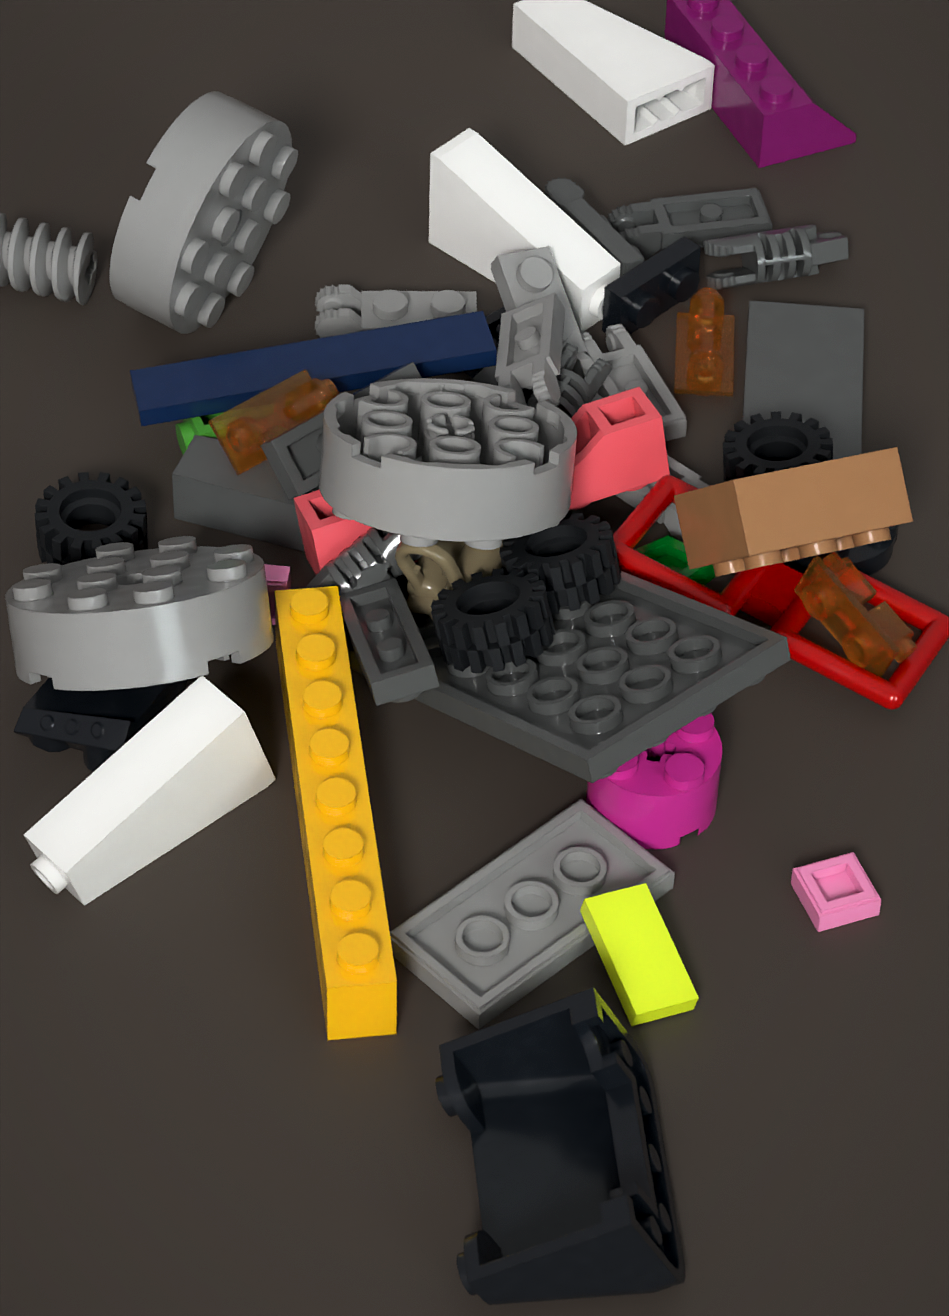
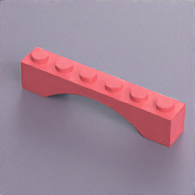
(616, 452)

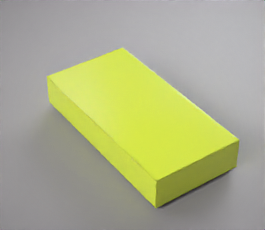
(639, 954)

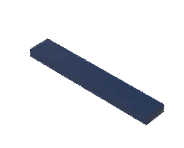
(347, 360)

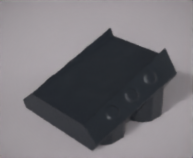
(92, 719)

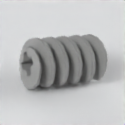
(46, 263)

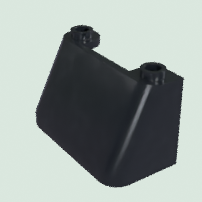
(562, 1157)

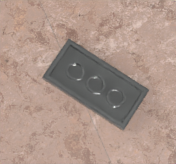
(808, 365)

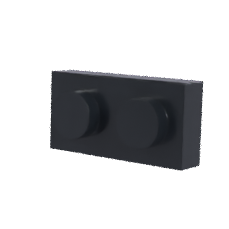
(652, 287)

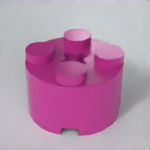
(664, 788)

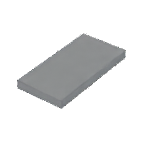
(522, 913)

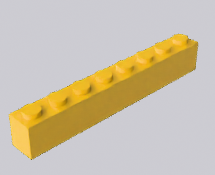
(335, 816)

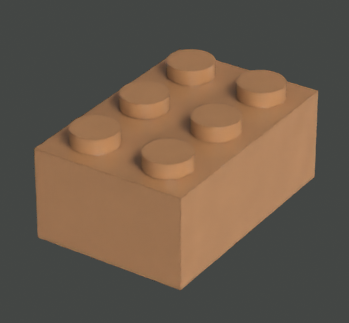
(794, 512)

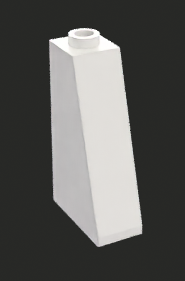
(612, 67)
(491, 209)
(151, 794)

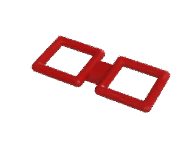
(771, 597)

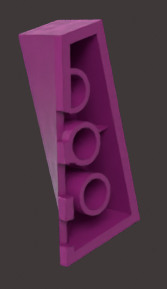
(751, 87)

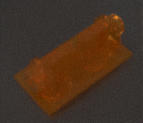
(705, 347)
(268, 415)
(835, 595)

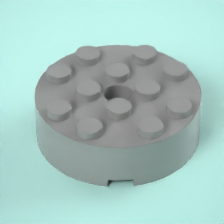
(202, 213)
(447, 462)
(139, 615)

